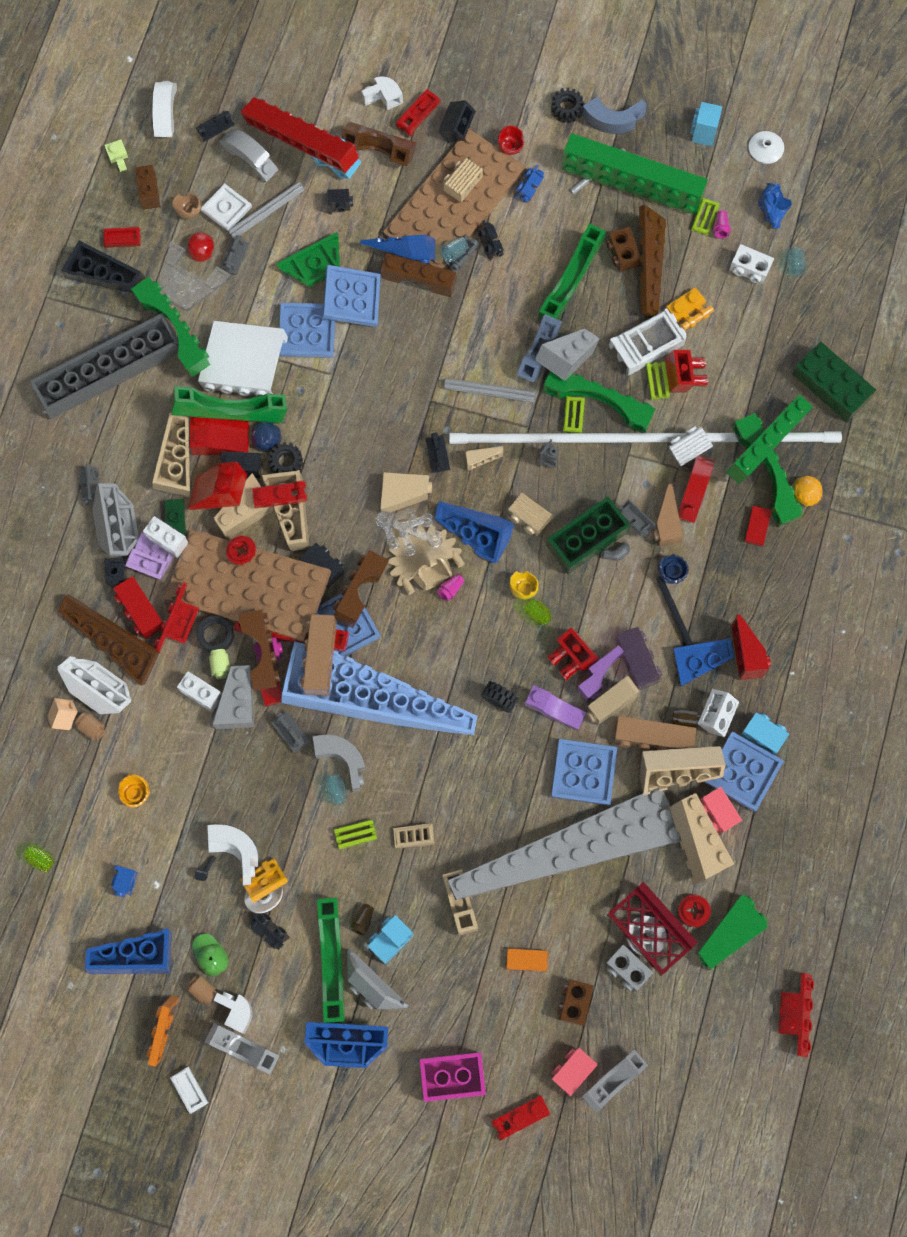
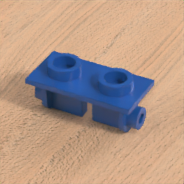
(524, 188)

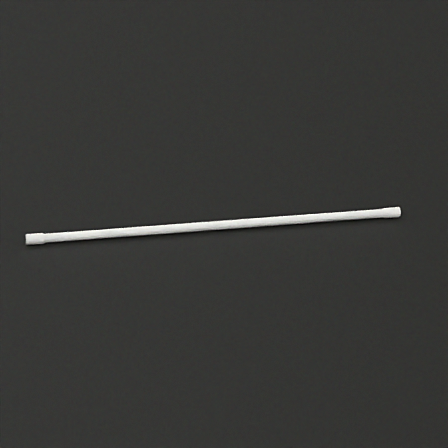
(464, 438)

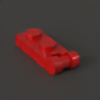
(418, 112)
(279, 494)
(521, 1117)

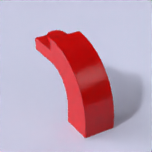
(696, 488)

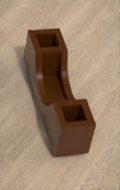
(396, 148)
(401, 269)
(350, 606)
(254, 624)

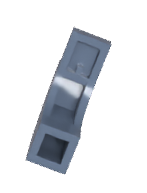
(612, 121)
(547, 332)

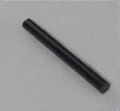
(674, 611)

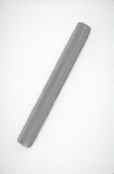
(266, 210)
(490, 390)

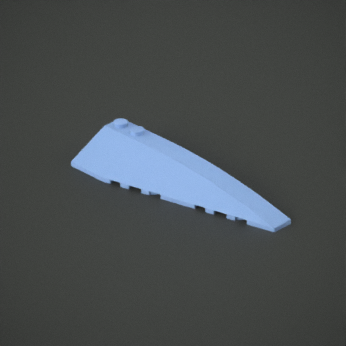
(374, 696)

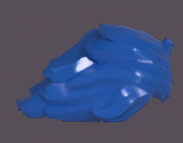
(774, 204)

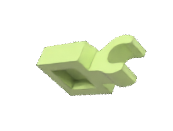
(117, 153)

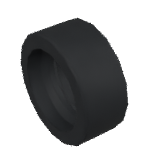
(215, 620)

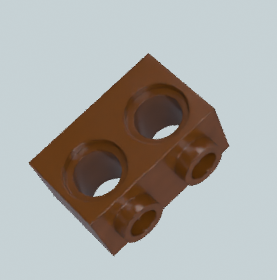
(147, 187)
(627, 248)
(580, 1004)

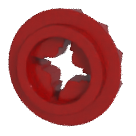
(238, 543)
(701, 904)

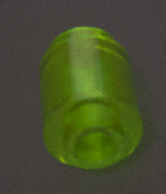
(538, 612)
(39, 858)

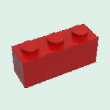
(138, 608)

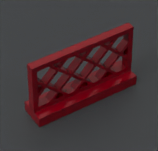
(666, 920)

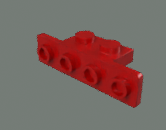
(179, 621)
(795, 1014)

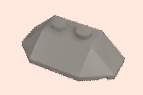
(114, 520)
(371, 986)

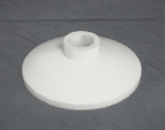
(764, 153)
(266, 903)
(649, 931)

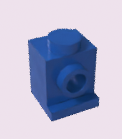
(124, 881)

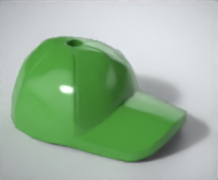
(206, 947)

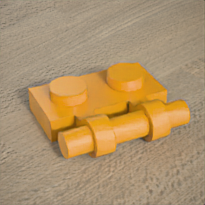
(687, 304)
(266, 880)

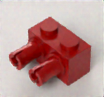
(680, 371)
(581, 654)

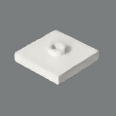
(226, 207)

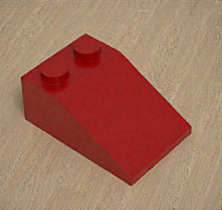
(217, 435)
(218, 487)
(749, 652)

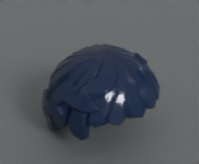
(266, 436)
(673, 569)

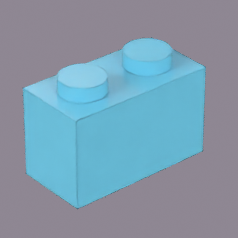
(765, 733)

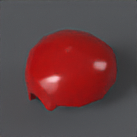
(510, 140)
(200, 246)

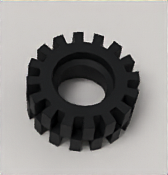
(567, 114)
(285, 450)
(499, 696)

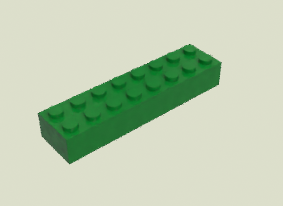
(633, 174)

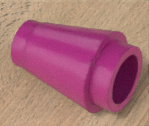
(721, 226)
(450, 587)

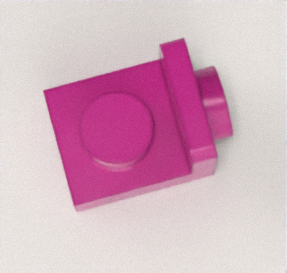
(275, 646)

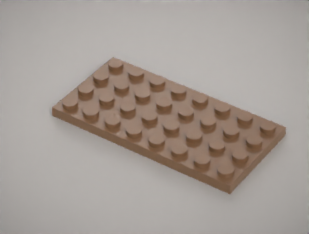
(444, 217)
(271, 582)

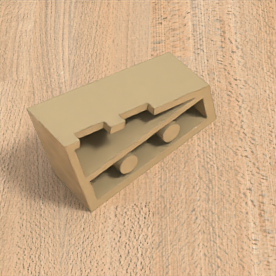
(237, 518)

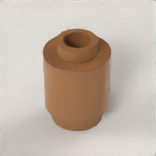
(90, 726)
(202, 990)

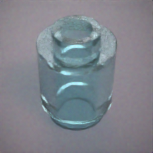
(454, 249)
(796, 261)
(335, 790)

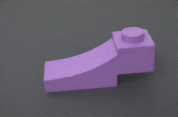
(592, 686)
(554, 708)

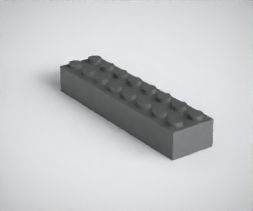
(106, 366)

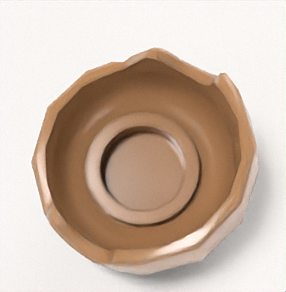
(187, 206)

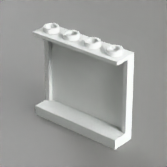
(242, 358)

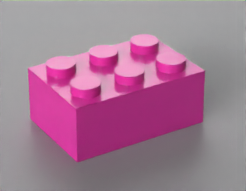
(452, 1077)

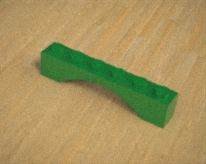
(580, 262)
(152, 300)
(192, 403)
(634, 413)
(769, 439)
(784, 505)
(331, 960)

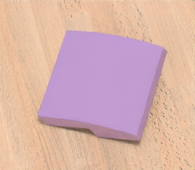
(149, 558)

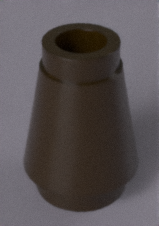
(362, 920)

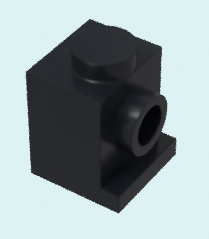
(339, 200)
(118, 565)

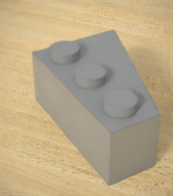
(567, 353)
(237, 700)

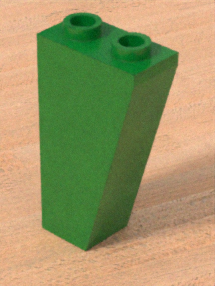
(733, 931)

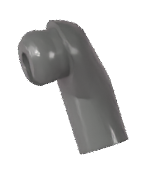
(617, 554)

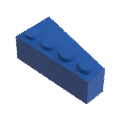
(132, 956)

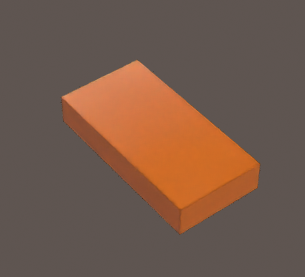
(527, 960)

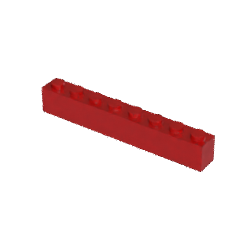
(300, 134)

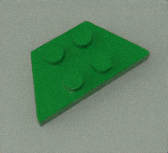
(310, 263)

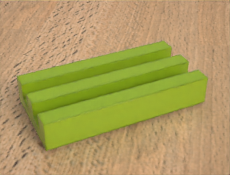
(700, 229)
(655, 366)
(572, 429)
(352, 827)

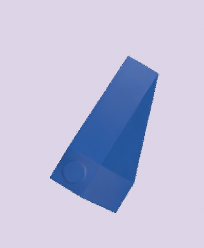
(413, 247)
(480, 530)

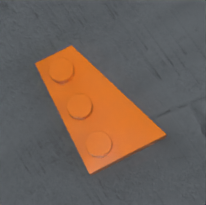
(160, 1037)

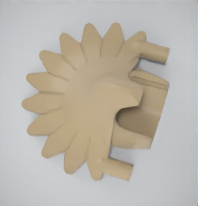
(427, 565)

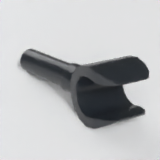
(202, 875)

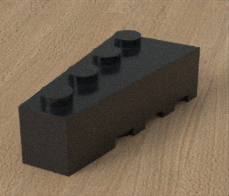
(97, 268)

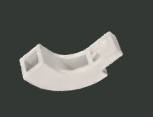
(163, 108)
(234, 841)

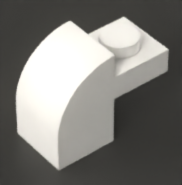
(384, 89)
(240, 1013)

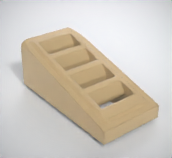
(479, 457)
(429, 827)

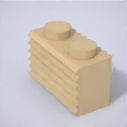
(463, 179)
(529, 514)

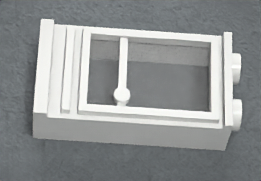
(648, 341)

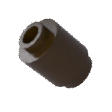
(686, 717)

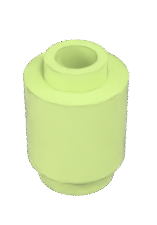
(219, 663)

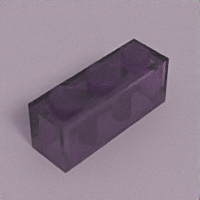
(638, 658)

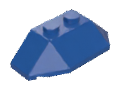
(345, 1043)

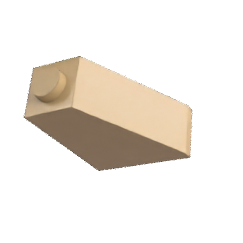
(403, 490)
(613, 701)

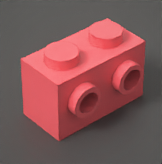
(720, 810)
(574, 1071)

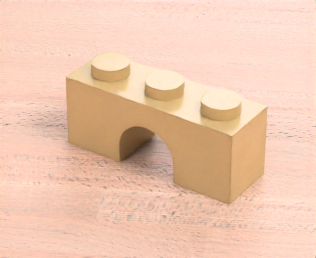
(461, 908)

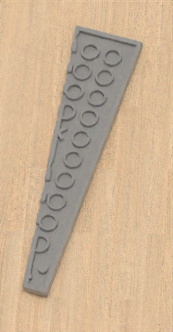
(616, 832)

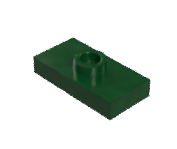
(176, 515)

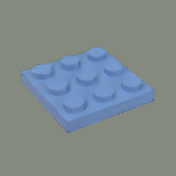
(351, 296)
(306, 331)
(362, 633)
(747, 771)
(584, 772)

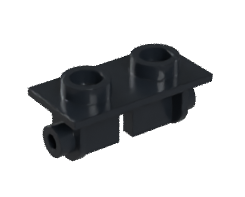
(215, 126)
(486, 233)
(437, 453)
(276, 935)

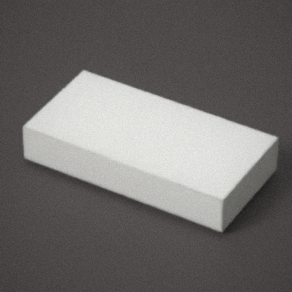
(189, 1090)

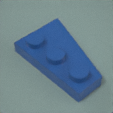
(701, 658)

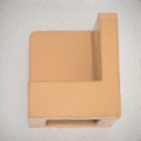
(62, 714)

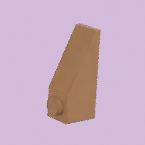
(668, 526)

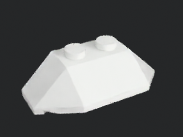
(94, 685)

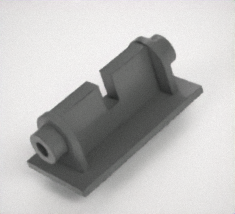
(234, 255)
(457, 264)
(548, 455)
(88, 476)
(641, 523)
(290, 731)

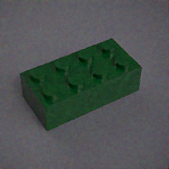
(833, 381)
(588, 535)

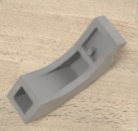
(253, 153)
(338, 747)
(242, 1048)
(614, 1080)

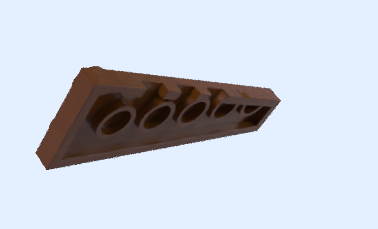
(653, 242)
(123, 647)

